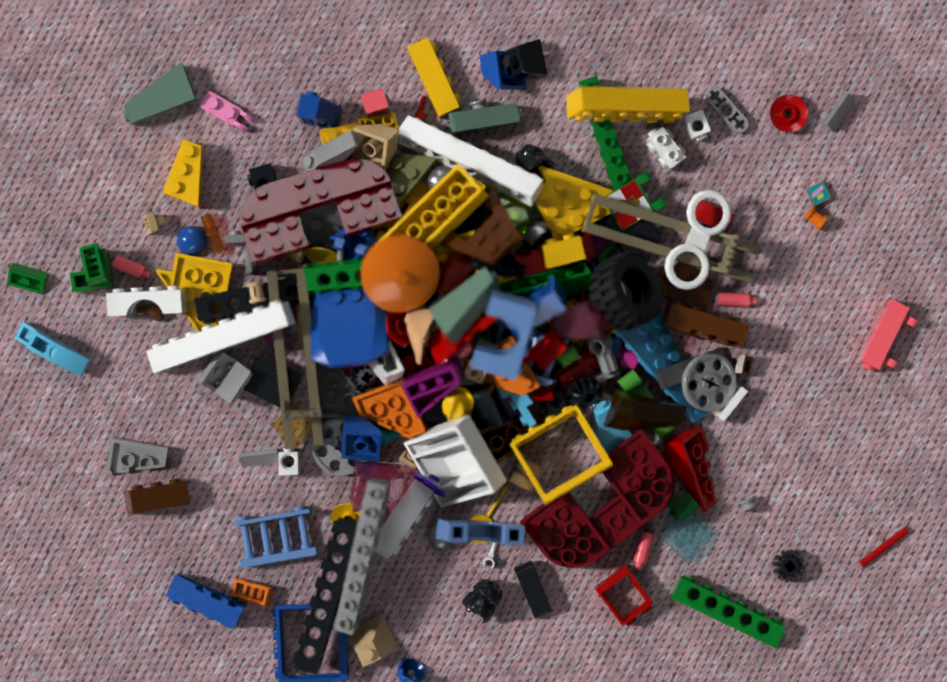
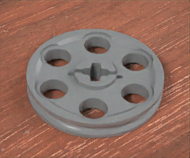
(703, 388)
(333, 454)

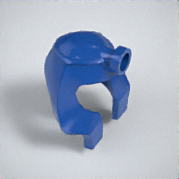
(355, 245)

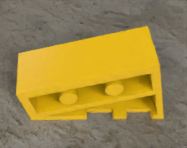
(186, 174)

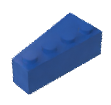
(206, 601)

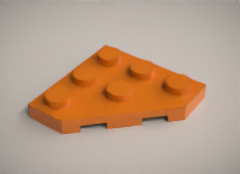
(524, 383)
(390, 409)

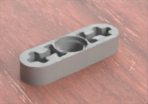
(714, 102)

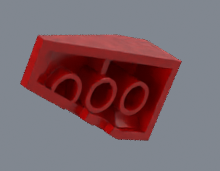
(442, 347)
(687, 457)

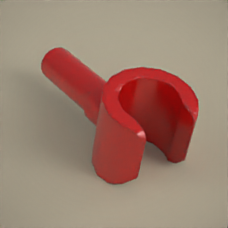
(419, 114)

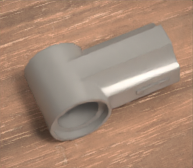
(603, 351)

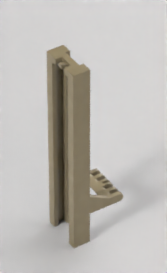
(731, 241)
(315, 410)

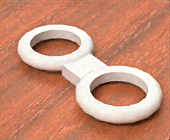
(698, 239)

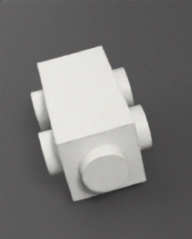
(662, 143)

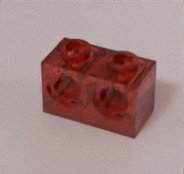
(453, 273)

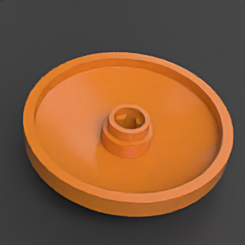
(400, 273)

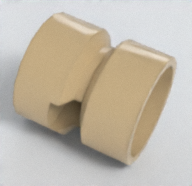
(520, 477)

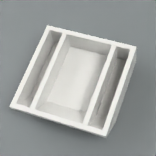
(458, 458)

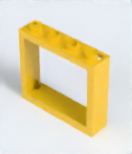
(551, 422)

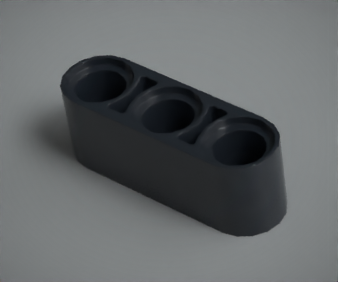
(533, 589)

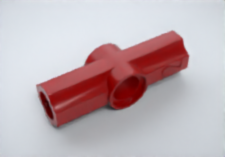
(579, 368)

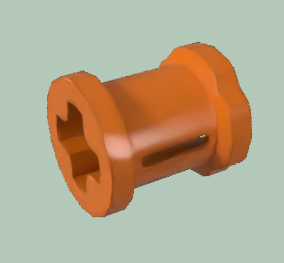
(815, 217)

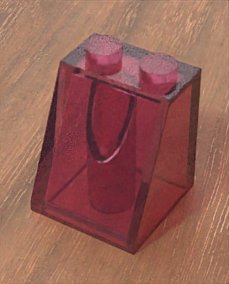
(580, 322)
(365, 471)

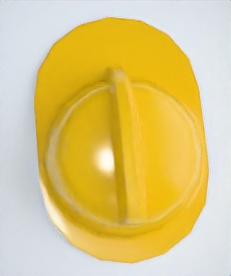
(457, 404)

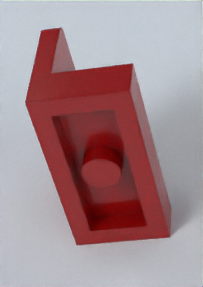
(546, 350)

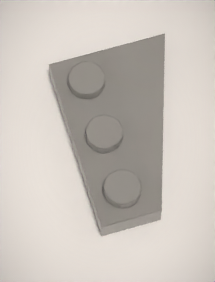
(134, 455)

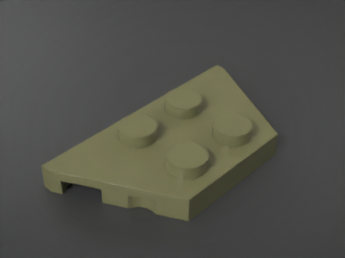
(407, 173)

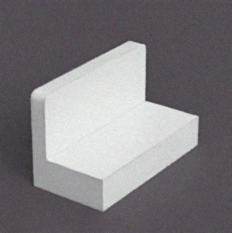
(724, 412)

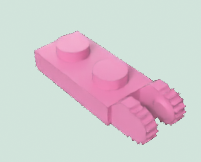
(225, 110)

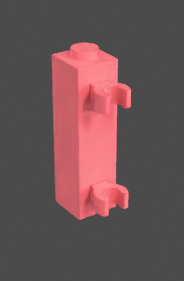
(884, 335)

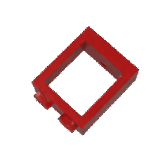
(610, 581)

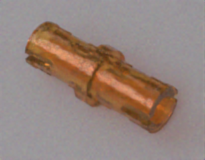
(212, 233)

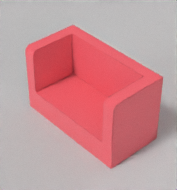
(375, 103)

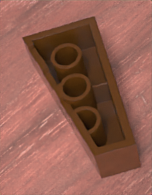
(704, 325)

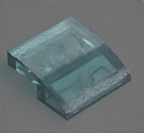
(687, 536)

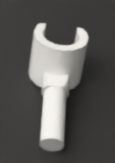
(491, 555)

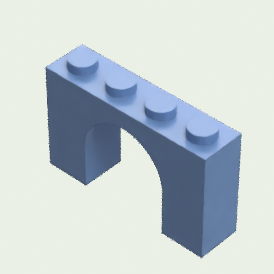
(507, 361)
(463, 530)

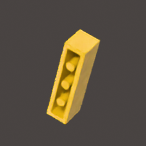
(433, 77)

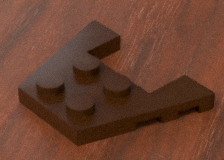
(491, 239)
(694, 297)

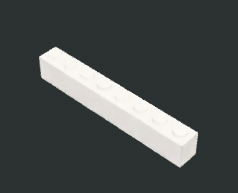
(478, 163)
(220, 337)

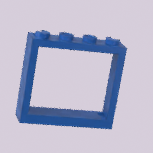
(279, 653)

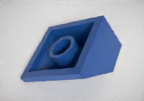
(497, 74)
(360, 439)

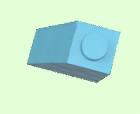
(608, 437)

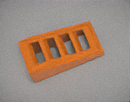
(267, 596)

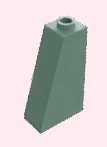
(161, 97)
(484, 119)
(465, 304)

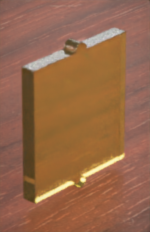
(301, 427)

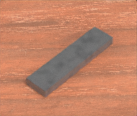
(673, 374)

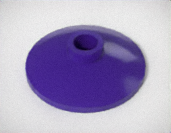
(431, 482)

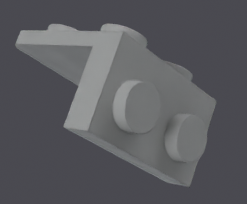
(236, 237)
(225, 377)

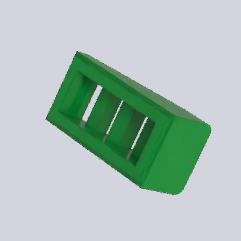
(98, 280)

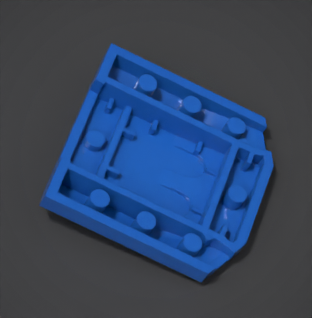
(347, 329)

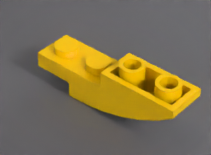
(330, 133)

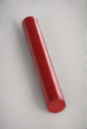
(883, 547)

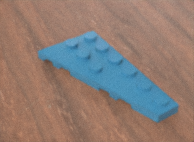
(657, 351)

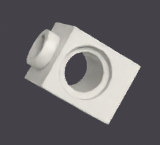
(697, 117)
(285, 470)

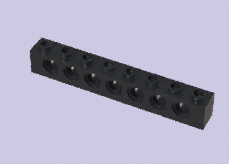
(204, 303)
(314, 663)

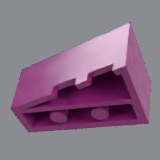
(432, 384)

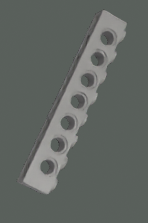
(362, 555)

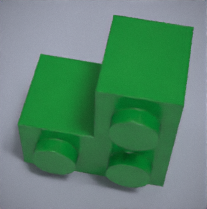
(78, 279)

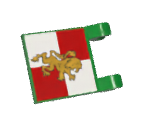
(632, 194)

